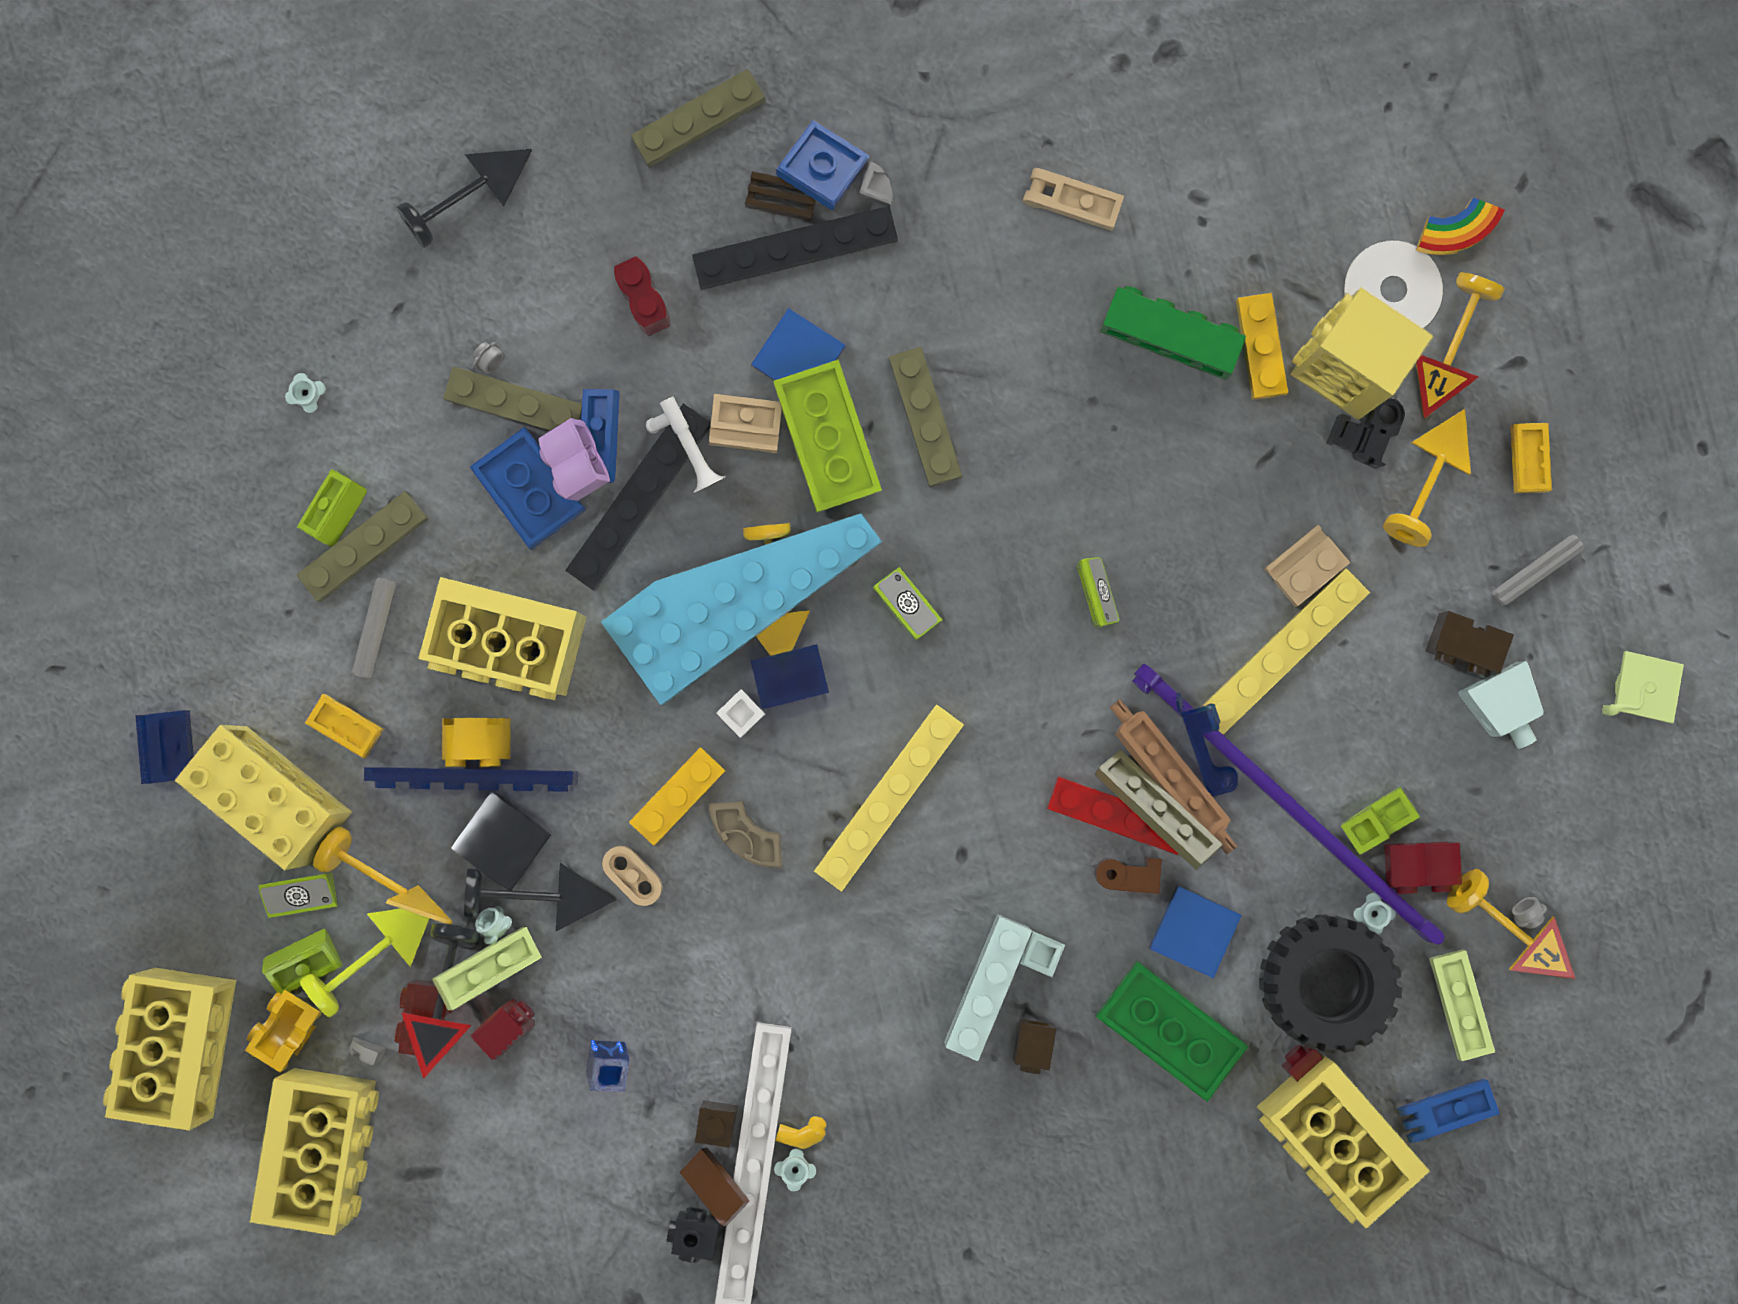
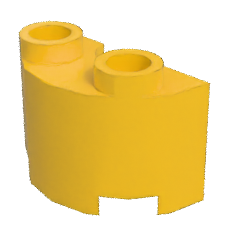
(476, 740)
(283, 1032)

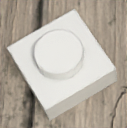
(740, 713)

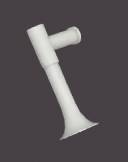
(674, 417)

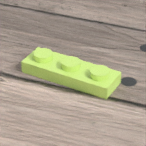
(486, 968)
(1462, 1005)

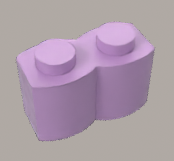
(573, 460)

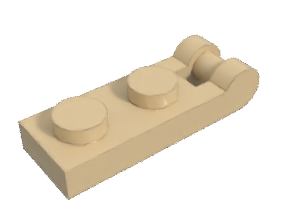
(1074, 199)

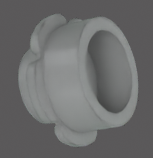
(487, 357)
(1529, 912)

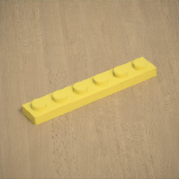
(1287, 648)
(888, 798)

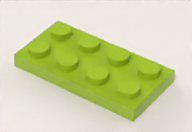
(827, 435)

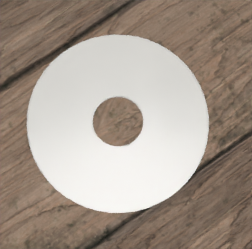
(1399, 260)

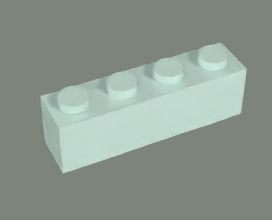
(987, 987)

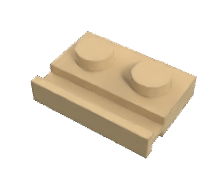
(745, 423)
(1306, 566)

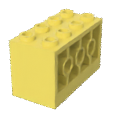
(1359, 353)
(497, 616)
(262, 795)
(169, 1048)
(1344, 1144)
(314, 1151)

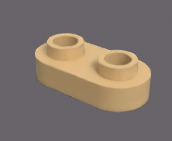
(630, 878)

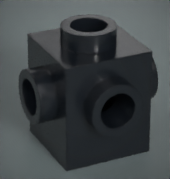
(695, 1247)

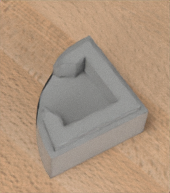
(876, 186)
(369, 1052)

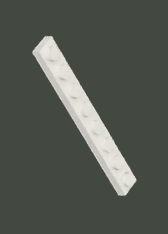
(754, 1162)

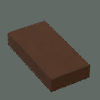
(714, 1186)

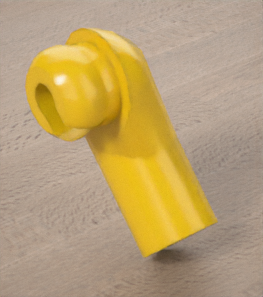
(804, 1137)

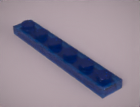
(456, 778)

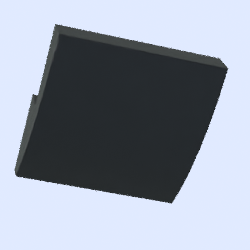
(501, 841)

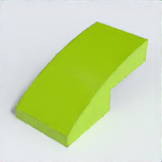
(1380, 820)

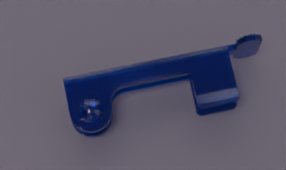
(1197, 722)

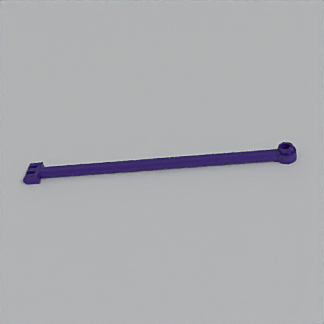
(1148, 680)

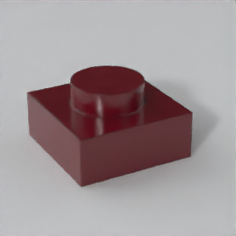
(1300, 1061)

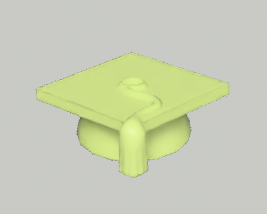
(1646, 688)

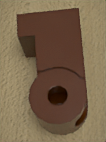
(1132, 878)

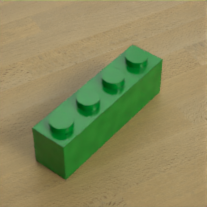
(1173, 333)

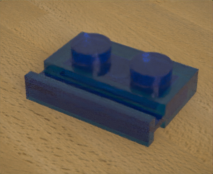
(789, 677)
(164, 745)

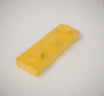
(1262, 346)
(677, 796)

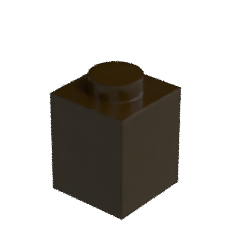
(1034, 1045)
(716, 1123)

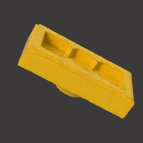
(1531, 458)
(344, 726)

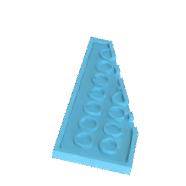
(707, 613)

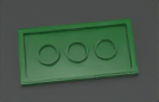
(1171, 1031)

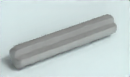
(1538, 570)
(373, 628)

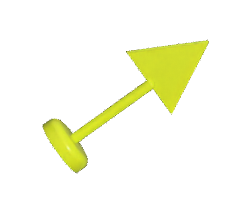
(400, 929)

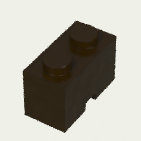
(1477, 648)

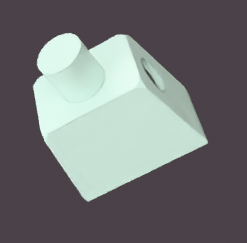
(1506, 703)

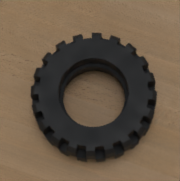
(1375, 991)

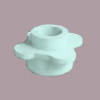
(296, 389)
(1384, 915)
(492, 924)
(795, 1180)

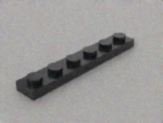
(795, 247)
(634, 502)

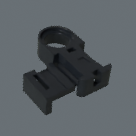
(1369, 441)

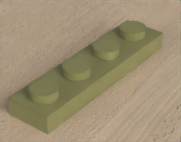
(698, 118)
(509, 400)
(925, 417)
(362, 547)
(1158, 809)

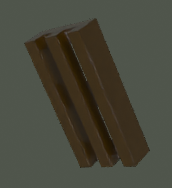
(784, 210)

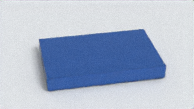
(525, 489)

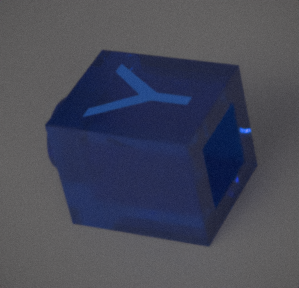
(607, 1066)

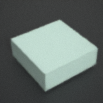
(1042, 953)

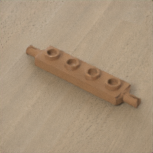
(1170, 771)

